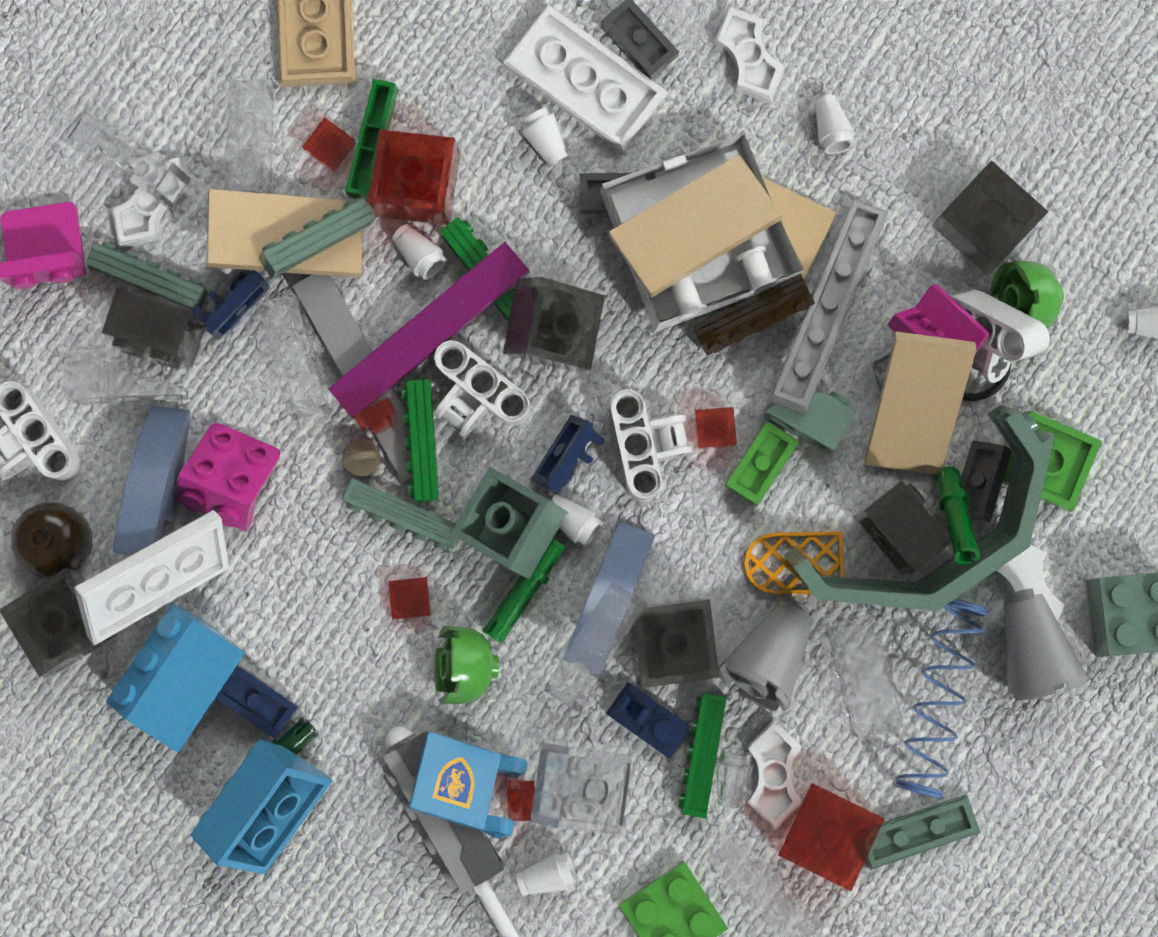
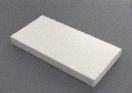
(584, 78)
(152, 577)

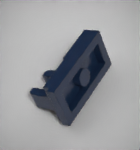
(245, 293)
(569, 446)
(256, 701)
(648, 720)

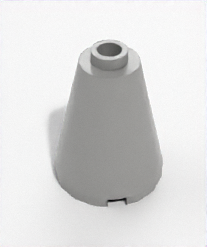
(1037, 649)
(770, 657)

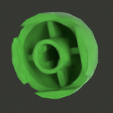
(1029, 289)
(464, 665)

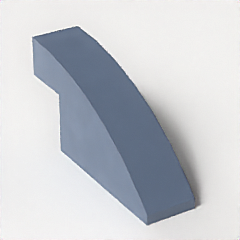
(152, 480)
(621, 564)

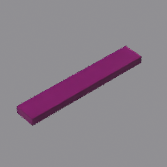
(429, 329)

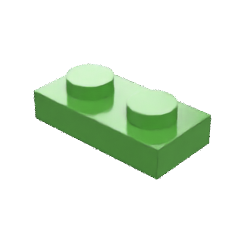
(761, 463)

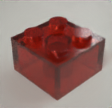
(414, 177)
(831, 837)

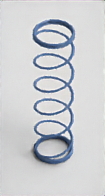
(965, 607)

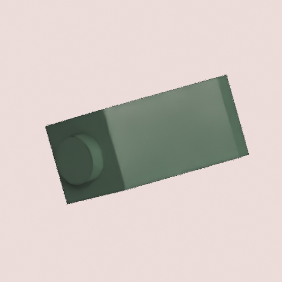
(821, 425)

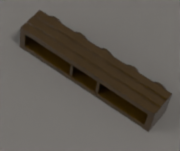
(753, 315)

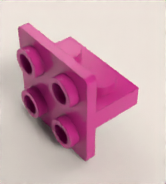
(939, 317)

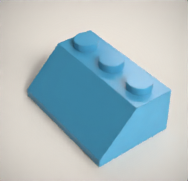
(175, 677)
(260, 808)

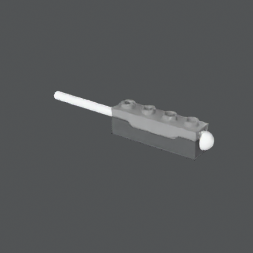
(465, 851)

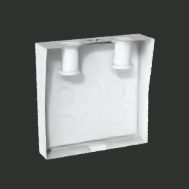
(732, 277)

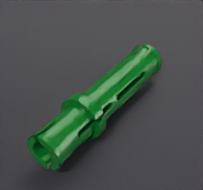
(955, 506)
(522, 594)

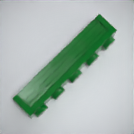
(376, 118)
(470, 253)
(421, 441)
(702, 755)

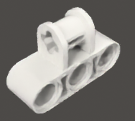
(1010, 337)
(470, 402)
(657, 440)
(16, 445)

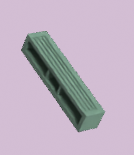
(316, 237)
(146, 276)
(400, 514)

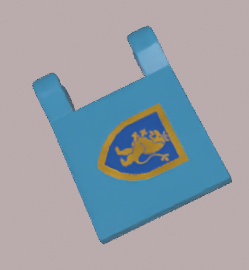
(458, 783)

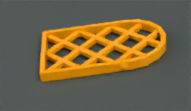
(838, 535)

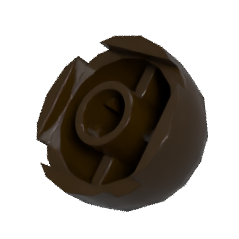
(51, 539)

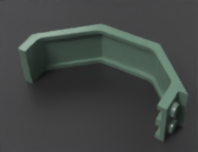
(1002, 544)

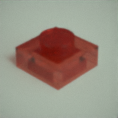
(329, 145)
(377, 417)
(715, 428)
(409, 598)
(520, 799)

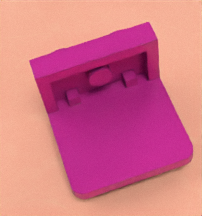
(42, 245)
(226, 475)

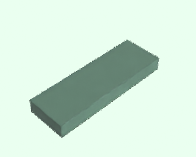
(923, 831)

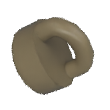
(361, 458)

